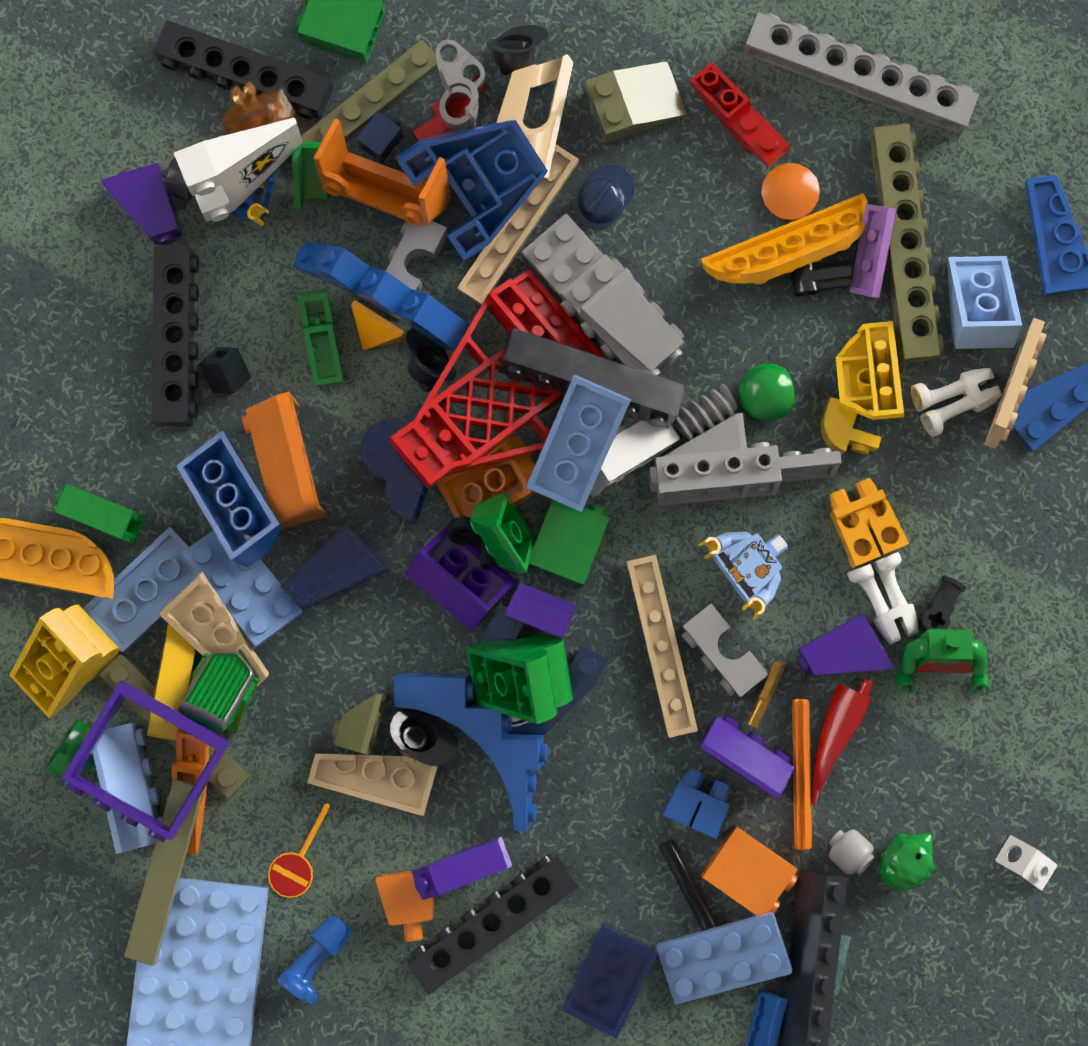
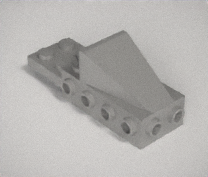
(604, 299)
(723, 468)

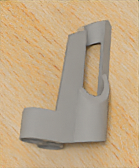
(458, 86)

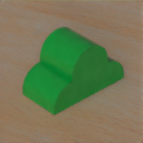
(521, 676)

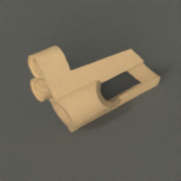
(515, 101)

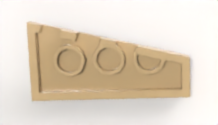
(208, 625)

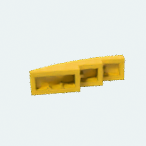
(171, 681)

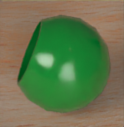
(766, 392)

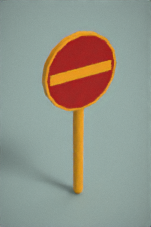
(291, 872)

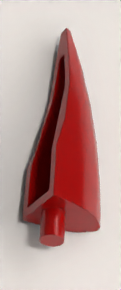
(840, 724)

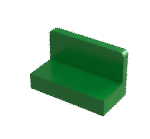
(305, 174)

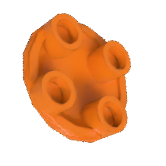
(790, 191)

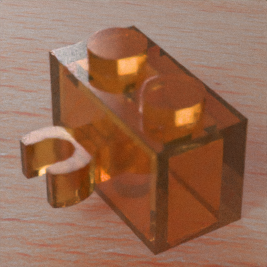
(255, 111)

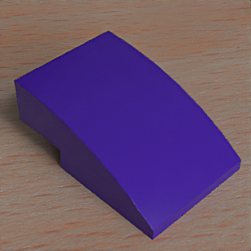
(541, 610)

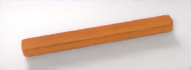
(801, 774)

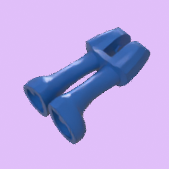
(328, 940)

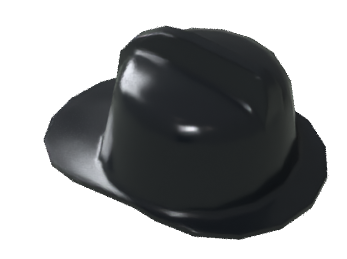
(516, 47)
(175, 183)
(426, 360)
(423, 737)

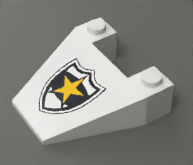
(233, 166)

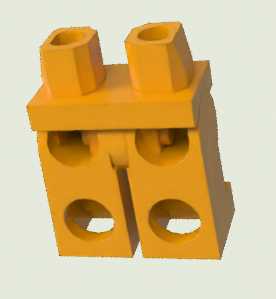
(866, 525)

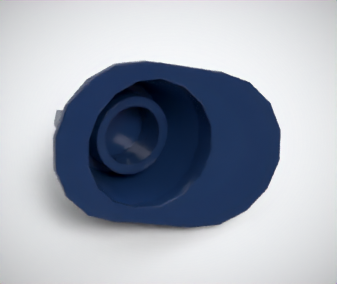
(604, 197)

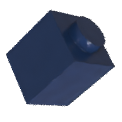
(380, 136)

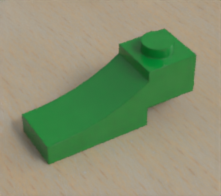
(320, 336)

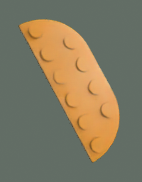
(790, 245)
(53, 559)

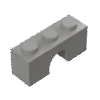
(416, 241)
(737, 674)

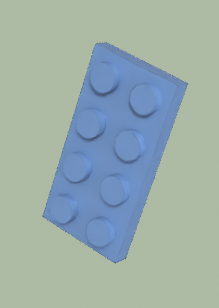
(578, 443)
(142, 591)
(248, 593)
(724, 958)

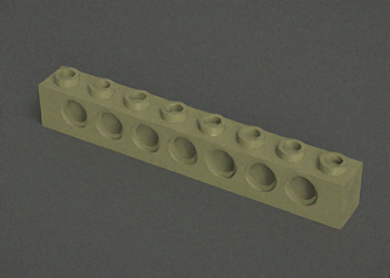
(910, 346)

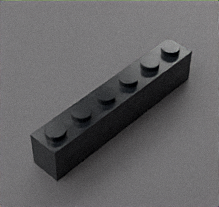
(554, 365)
(813, 959)

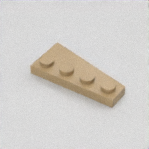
(376, 778)

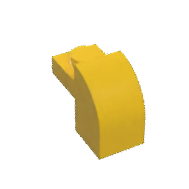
(839, 433)

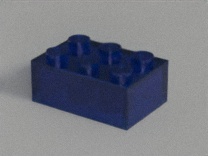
(609, 980)

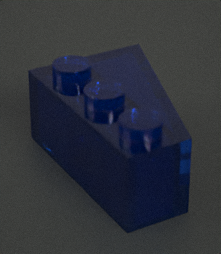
(333, 570)

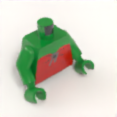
(944, 653)

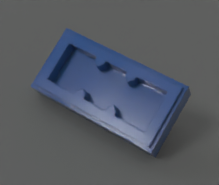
(766, 1019)

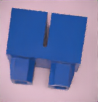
(686, 797)

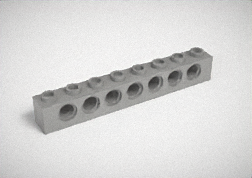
(869, 87)

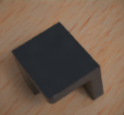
(225, 370)

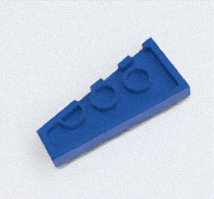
(1057, 238)
(1051, 407)

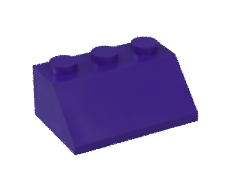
(457, 581)
(746, 756)

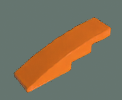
(190, 761)

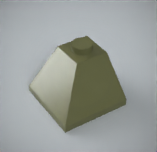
(360, 725)

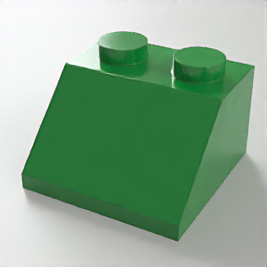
(503, 532)

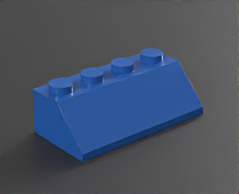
(231, 500)

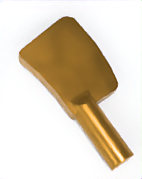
(764, 698)

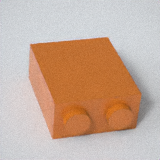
(749, 872)

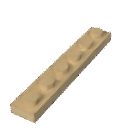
(500, 253)
(662, 646)

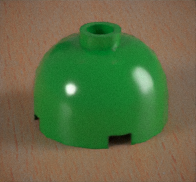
(68, 748)

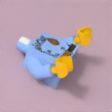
(748, 565)

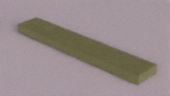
(162, 880)

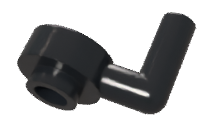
(462, 534)

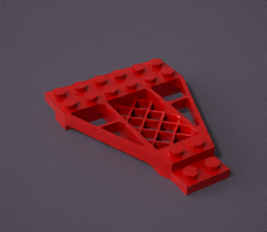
(432, 440)

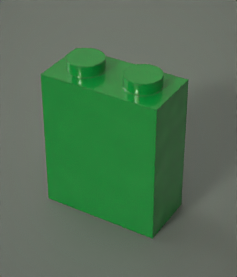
(341, 26)
(99, 513)
(569, 541)

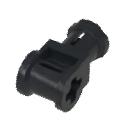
(942, 604)

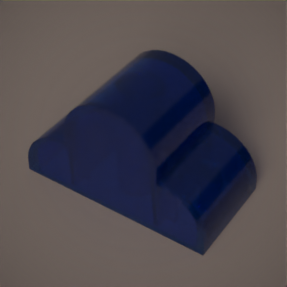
(402, 486)

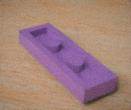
(872, 250)

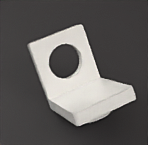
(1032, 864)

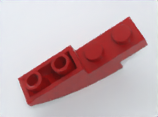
(738, 115)

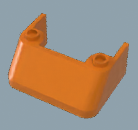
(378, 184)
(283, 460)

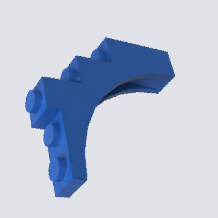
(384, 291)
(512, 754)

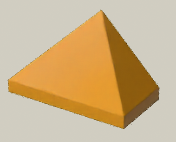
(373, 329)

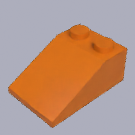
(477, 485)

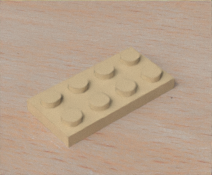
(1016, 384)

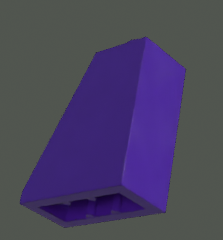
(147, 202)
(844, 650)
(461, 868)

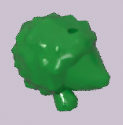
(907, 861)

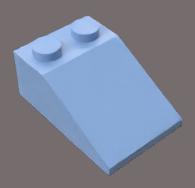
(982, 303)

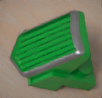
(220, 691)

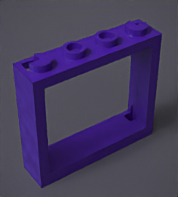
(105, 799)

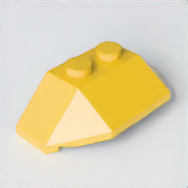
(870, 373)

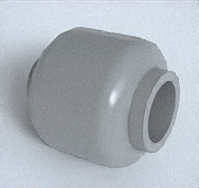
(851, 852)

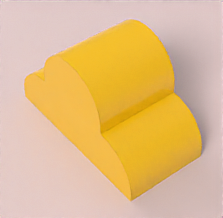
(62, 658)

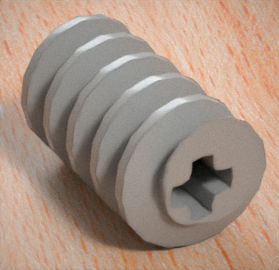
(707, 413)

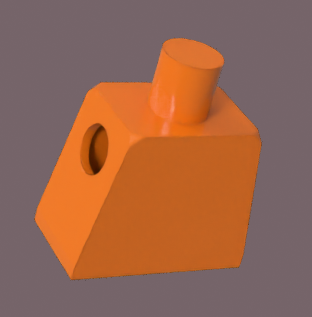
(404, 903)

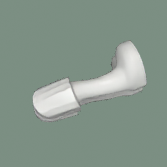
(967, 385)
(900, 609)

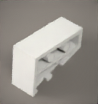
(632, 450)

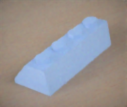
(126, 774)

